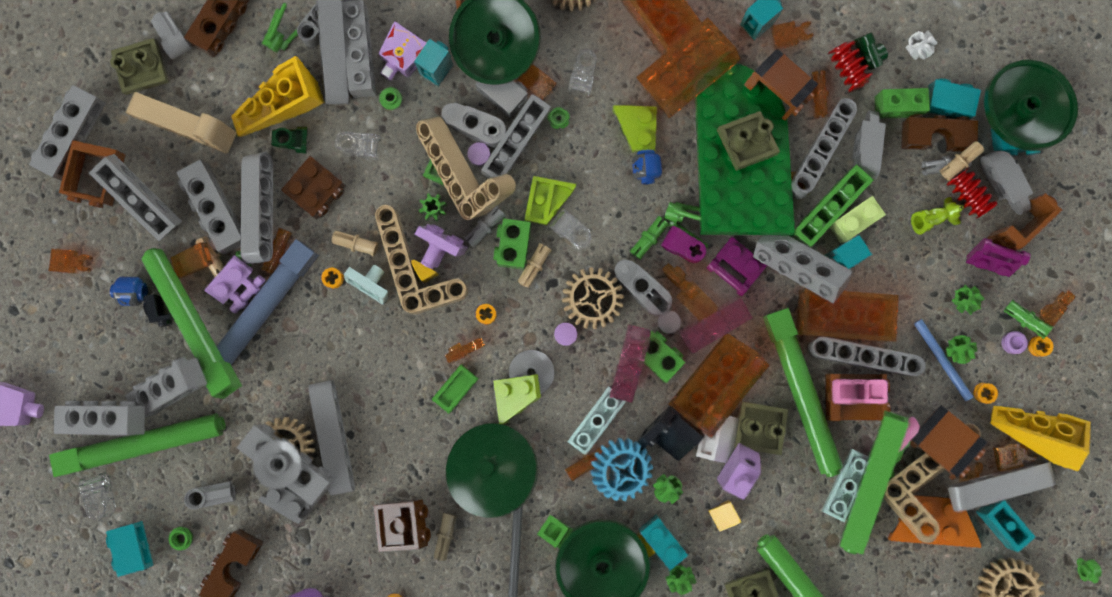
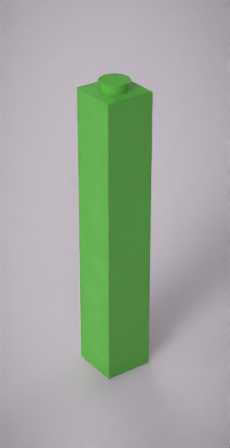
(874, 482)

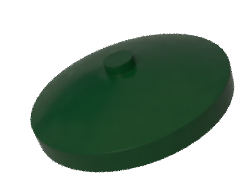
(494, 39)
(1030, 105)
(491, 470)
(602, 561)

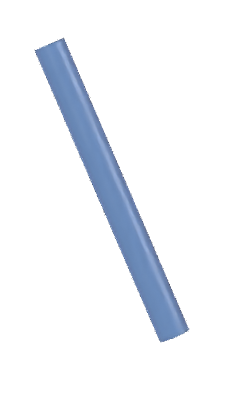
(943, 360)

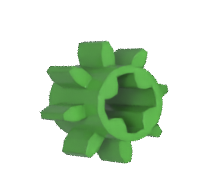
(431, 201)
(968, 299)
(961, 349)
(668, 488)
(681, 580)

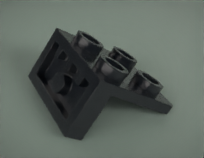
(671, 433)

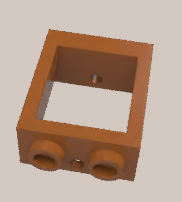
(73, 172)

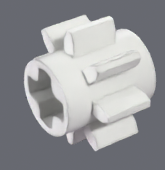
(921, 45)

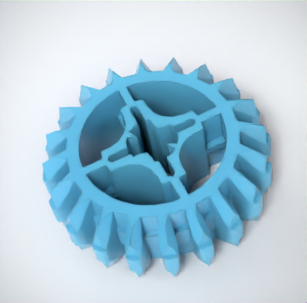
(614, 487)

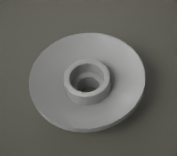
(537, 361)
(267, 470)

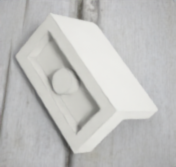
(721, 445)

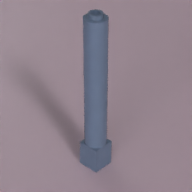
(293, 265)

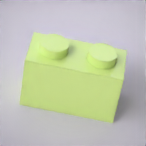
(857, 220)

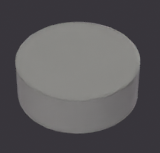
(669, 322)

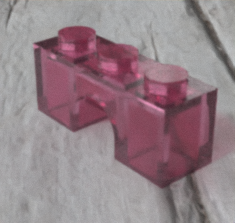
(716, 325)
(630, 363)

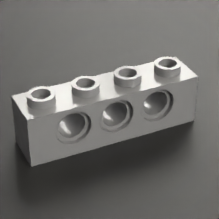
(358, 49)
(77, 126)
(516, 138)
(189, 180)
(135, 196)
(803, 265)
(168, 386)
(99, 419)
(320, 477)

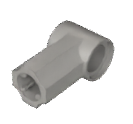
(171, 36)
(211, 495)

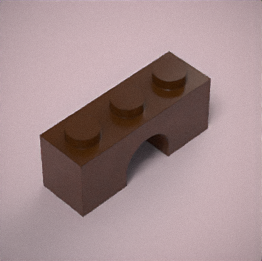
(957, 132)
(239, 548)

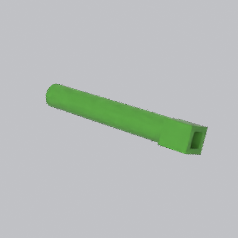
(783, 334)
(218, 374)
(132, 446)
(786, 567)

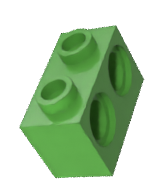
(902, 102)
(518, 244)
(654, 361)

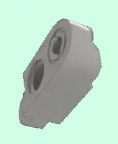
(457, 116)
(869, 145)
(1007, 180)
(629, 273)

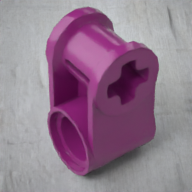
(679, 243)

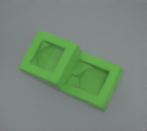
(554, 531)

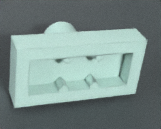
(368, 283)

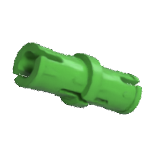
(649, 238)
(1028, 319)

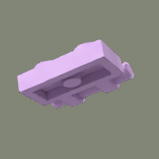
(229, 279)

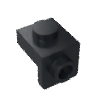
(155, 311)

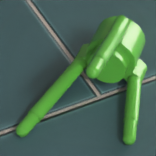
(273, 38)
(676, 213)

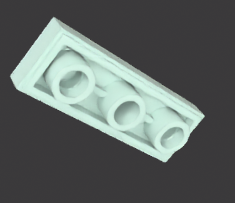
(587, 432)
(841, 499)

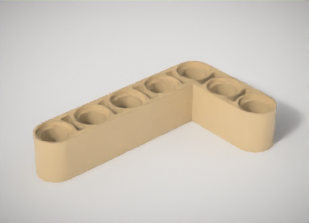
(201, 129)
(456, 174)
(407, 269)
(908, 499)

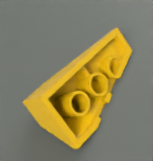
(284, 96)
(1057, 438)

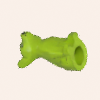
(925, 220)

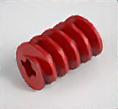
(850, 66)
(973, 194)

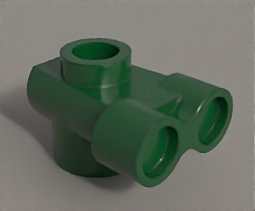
(873, 53)
(296, 139)

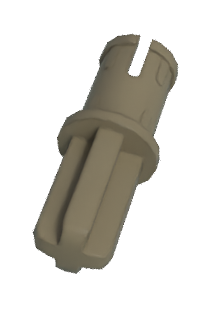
(444, 536)

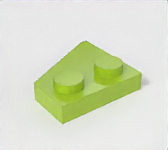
(638, 125)
(546, 199)
(515, 395)

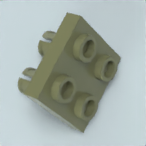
(139, 66)
(748, 140)
(761, 427)
(752, 585)

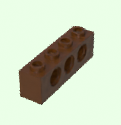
(210, 17)

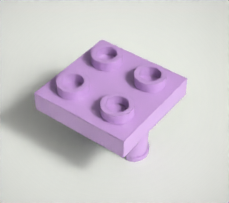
(439, 244)

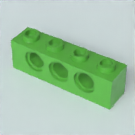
(832, 206)

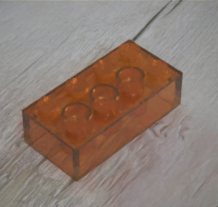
(663, 20)
(688, 67)
(850, 317)
(719, 384)

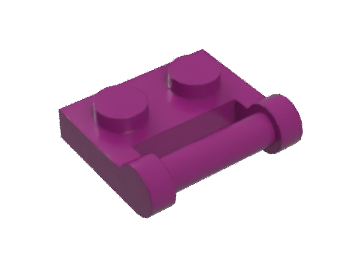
(997, 258)
(741, 261)

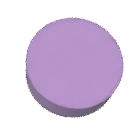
(478, 154)
(565, 334)
(1014, 342)

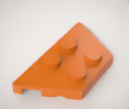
(954, 526)

